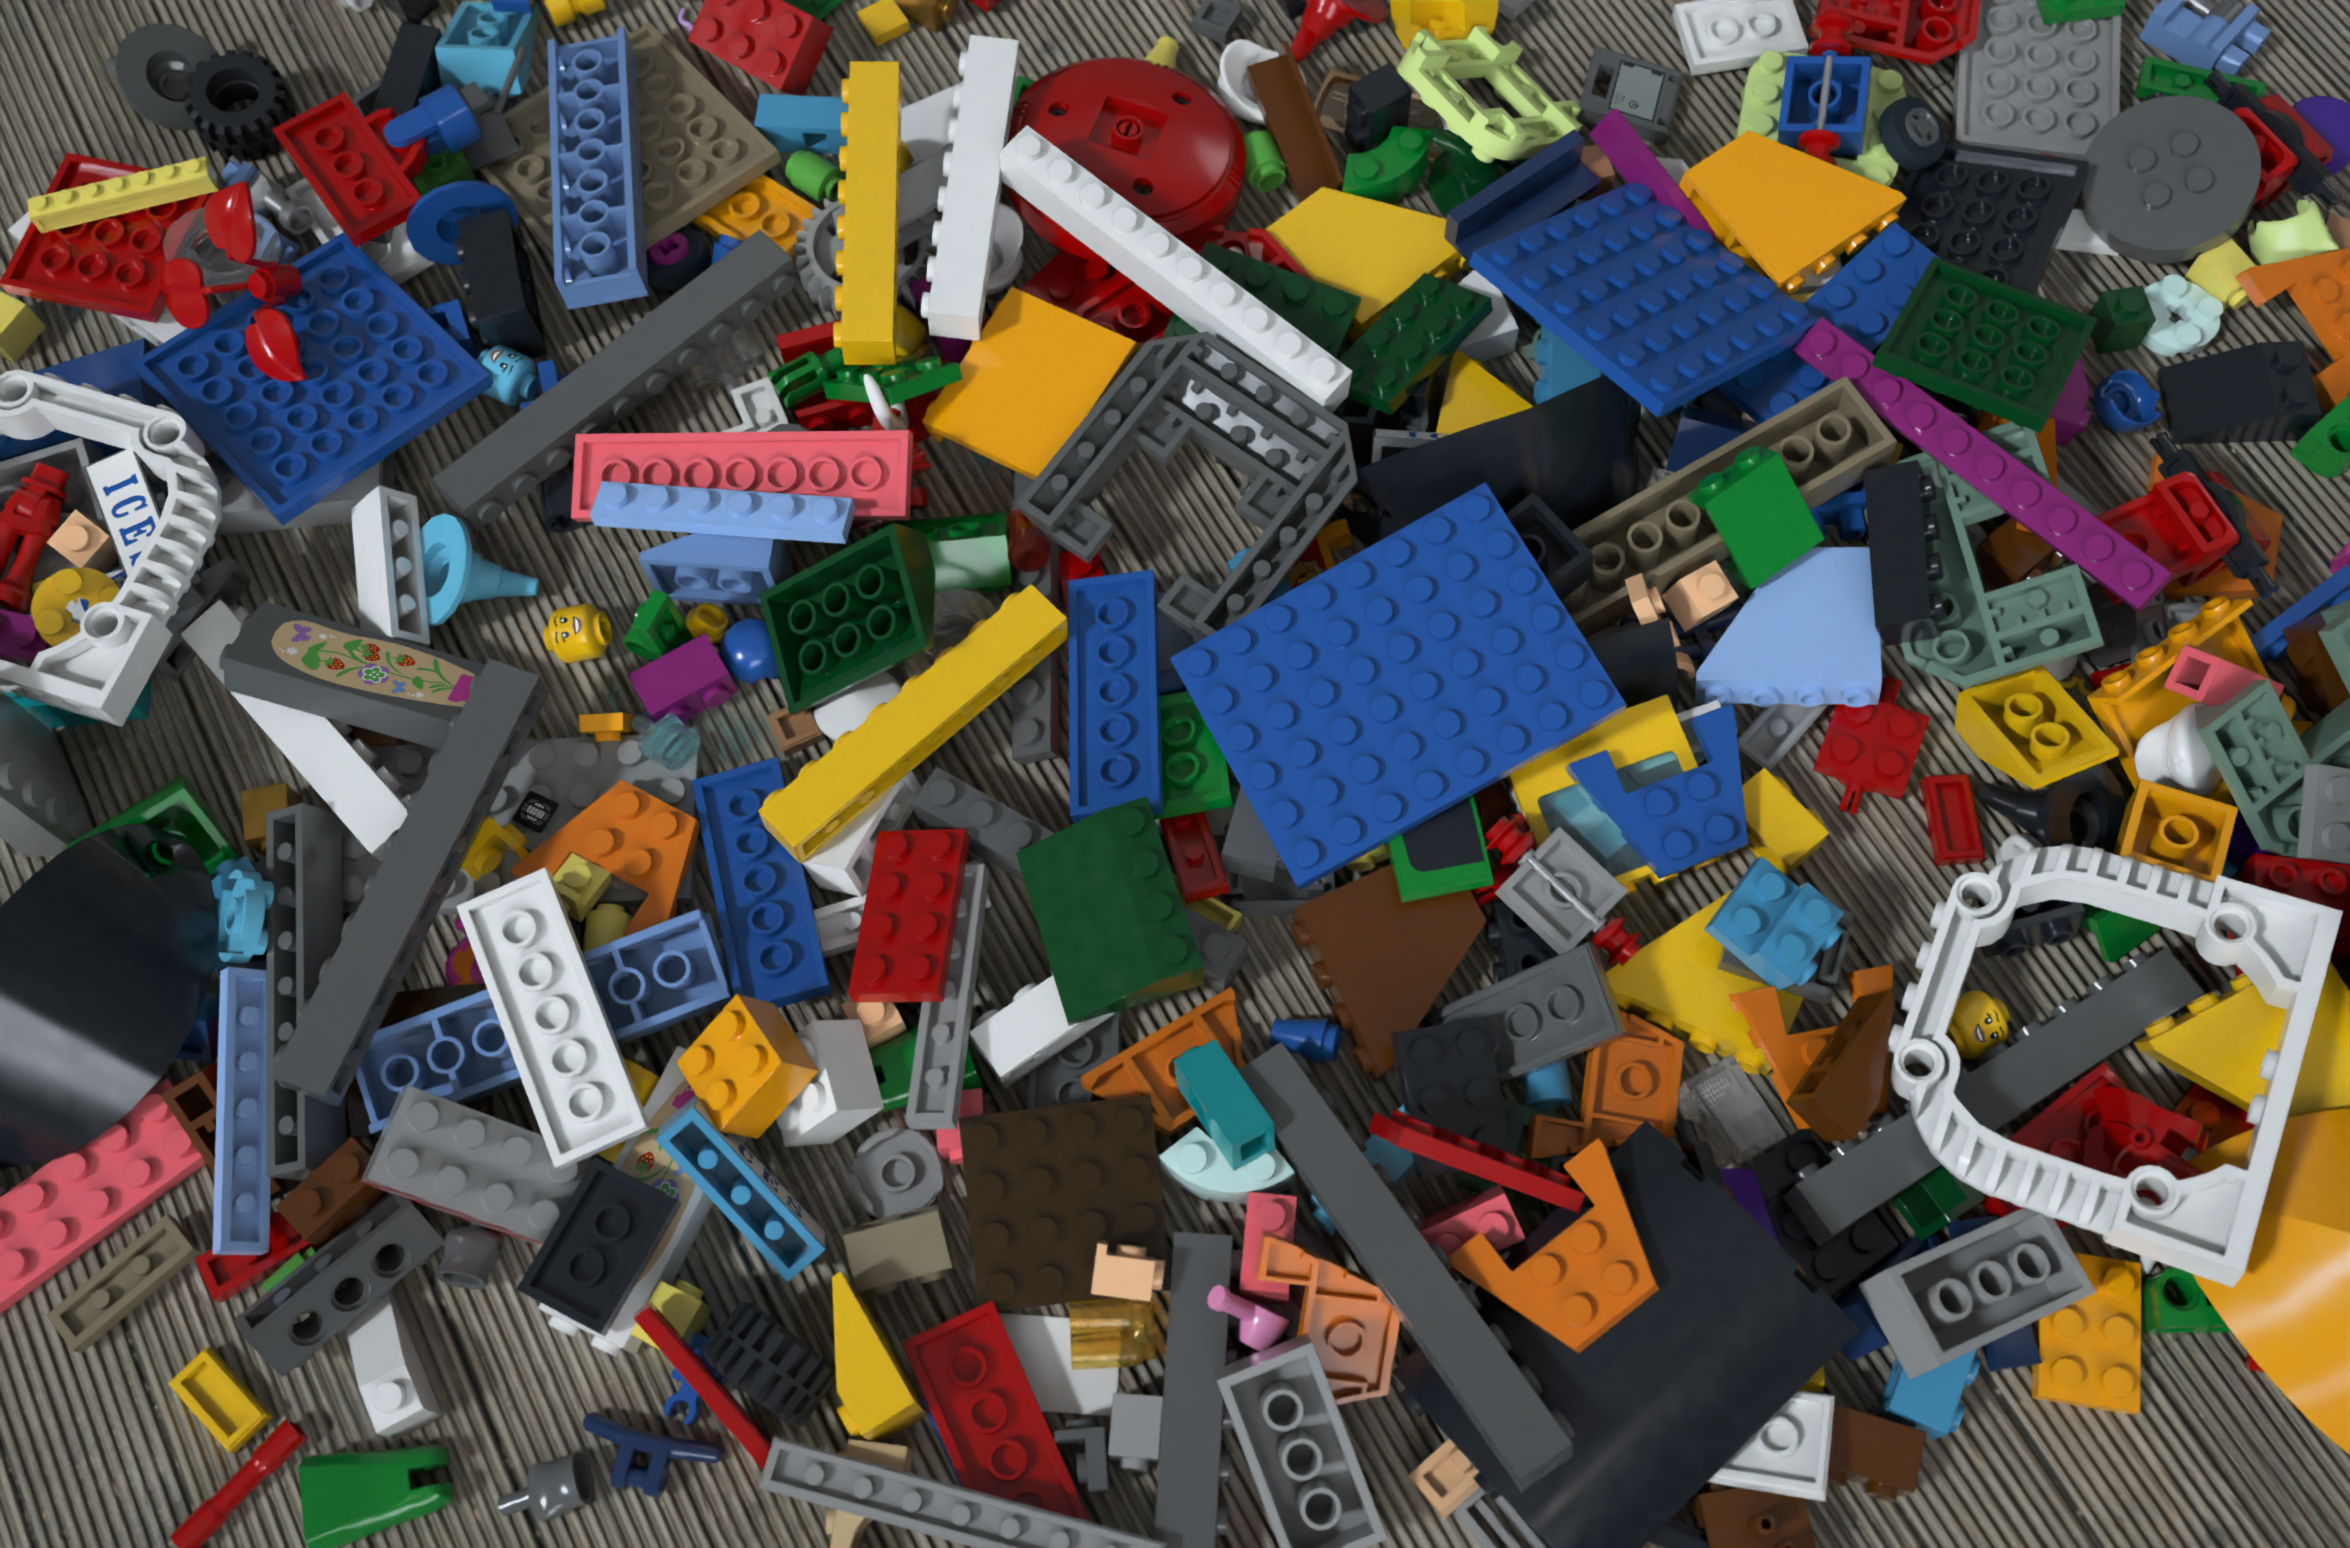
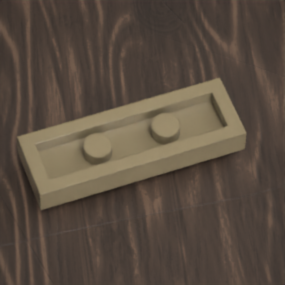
(123, 1284)

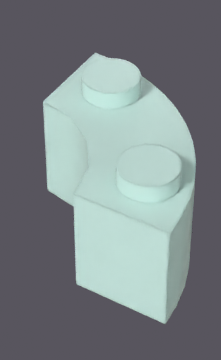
(1204, 1172)

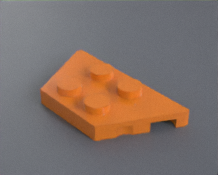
(1149, 1064)

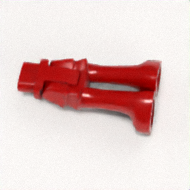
(34, 515)

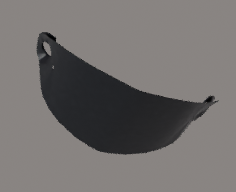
(1567, 450)
(97, 986)

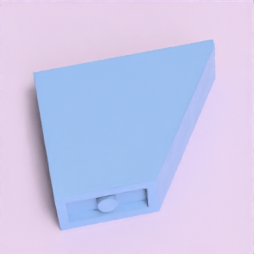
(1801, 638)

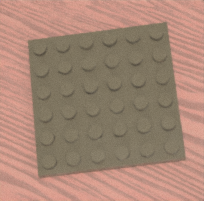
(690, 137)

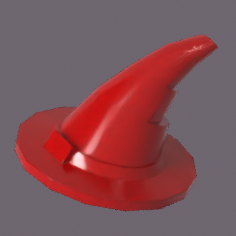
(1326, 17)

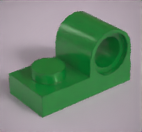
(2327, 444)
(656, 628)
(2191, 1314)

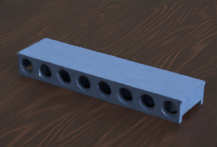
(596, 172)
(463, 1053)

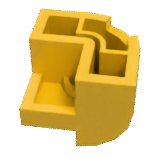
(1441, 18)

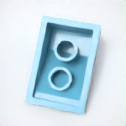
(483, 45)

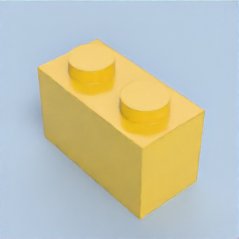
(1779, 824)

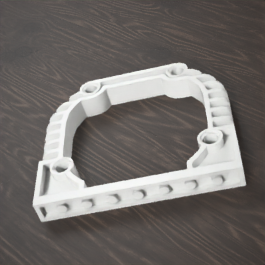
(119, 640)
(2202, 1220)

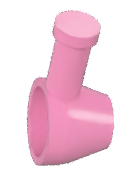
(1257, 1324)

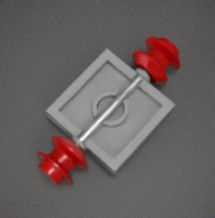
(1561, 891)

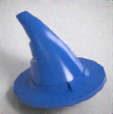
(434, 218)

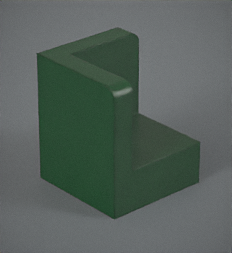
(1936, 1202)

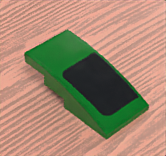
(1441, 854)

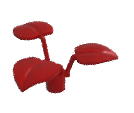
(232, 227)

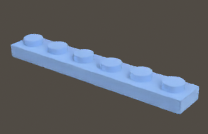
(723, 512)
(240, 1176)

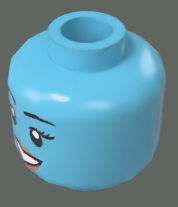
(511, 374)

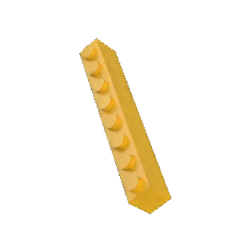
(871, 214)
(913, 723)

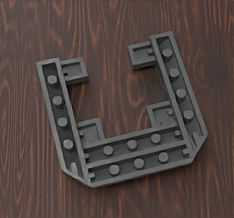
(1238, 413)

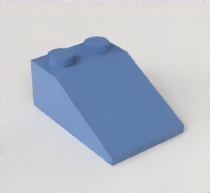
(717, 568)

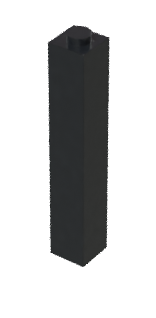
(409, 76)

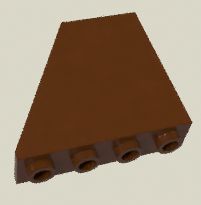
(1383, 957)

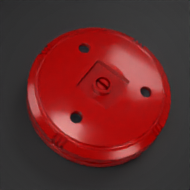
(1144, 135)

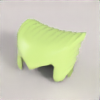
(2292, 237)

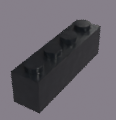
(1903, 553)

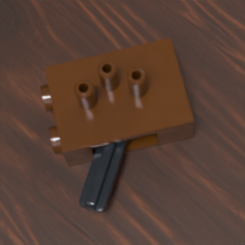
(1740, 1520)

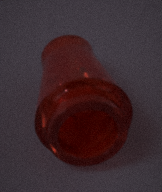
(1026, 544)

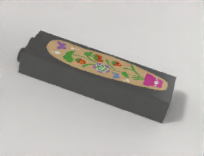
(347, 674)

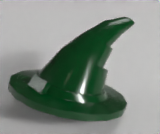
(1458, 173)

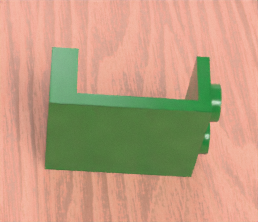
(1757, 515)

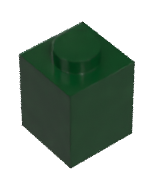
(2122, 319)

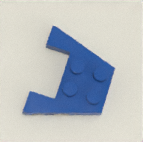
(1683, 816)

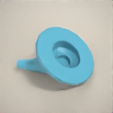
(459, 574)

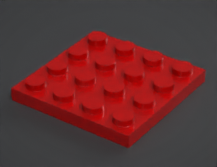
(101, 263)

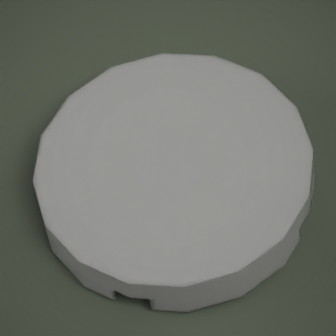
(897, 1172)

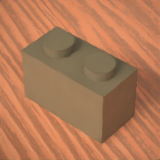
(898, 1249)

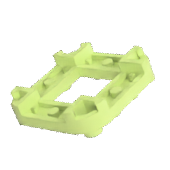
(1763, 102)
(1493, 133)

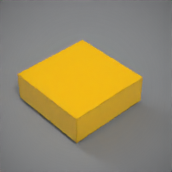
(883, 21)

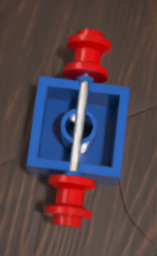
(1826, 93)

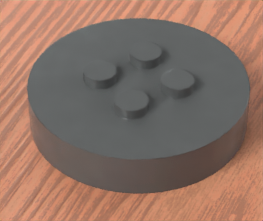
(2170, 179)

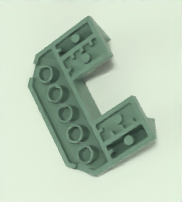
(2010, 626)
(2265, 756)

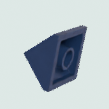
(1701, 433)

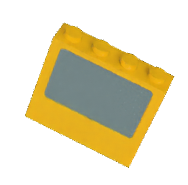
(1644, 748)

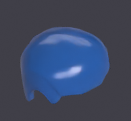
(2125, 402)
(748, 651)

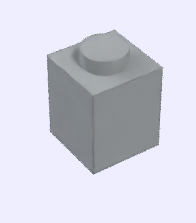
(1135, 1431)

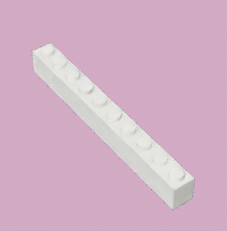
(1168, 268)

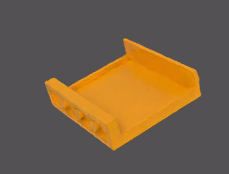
(1028, 383)
(2135, 698)

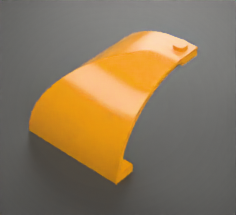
(2296, 1282)

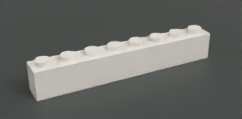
(972, 190)
(315, 745)

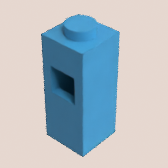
(801, 122)

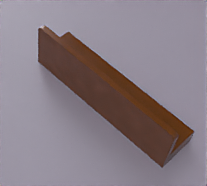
(1294, 124)

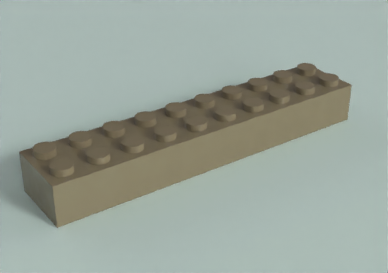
(1665, 537)

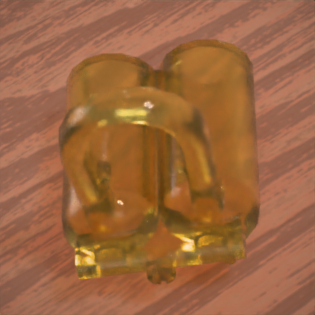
(1111, 1333)

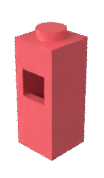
(2210, 677)

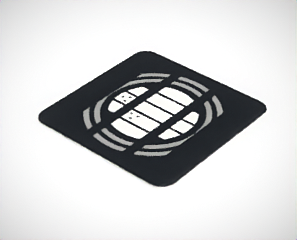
(535, 812)

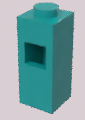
(1224, 1104)

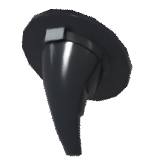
(2074, 810)

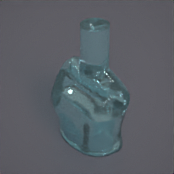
(666, 741)

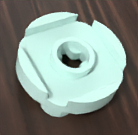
(2193, 304)

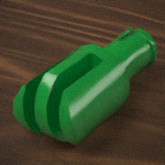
(805, 376)

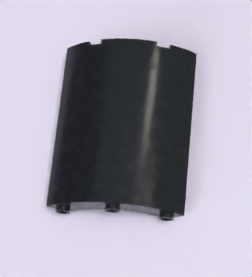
(1670, 1383)

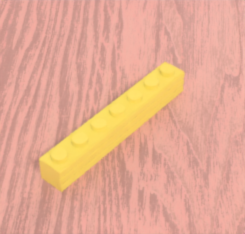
(122, 194)

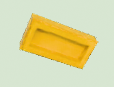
(220, 1400)

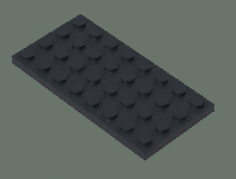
(1992, 216)

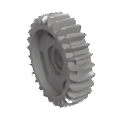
(817, 260)

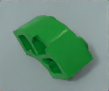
(1391, 168)

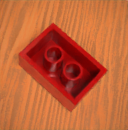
(763, 40)

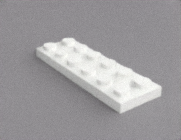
(553, 1018)

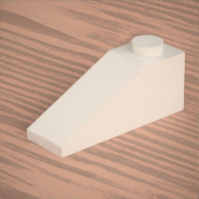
(847, 858)
(390, 1371)

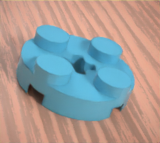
(242, 916)

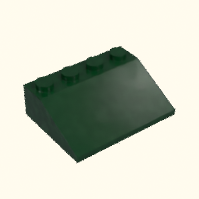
(852, 615)
(1110, 913)

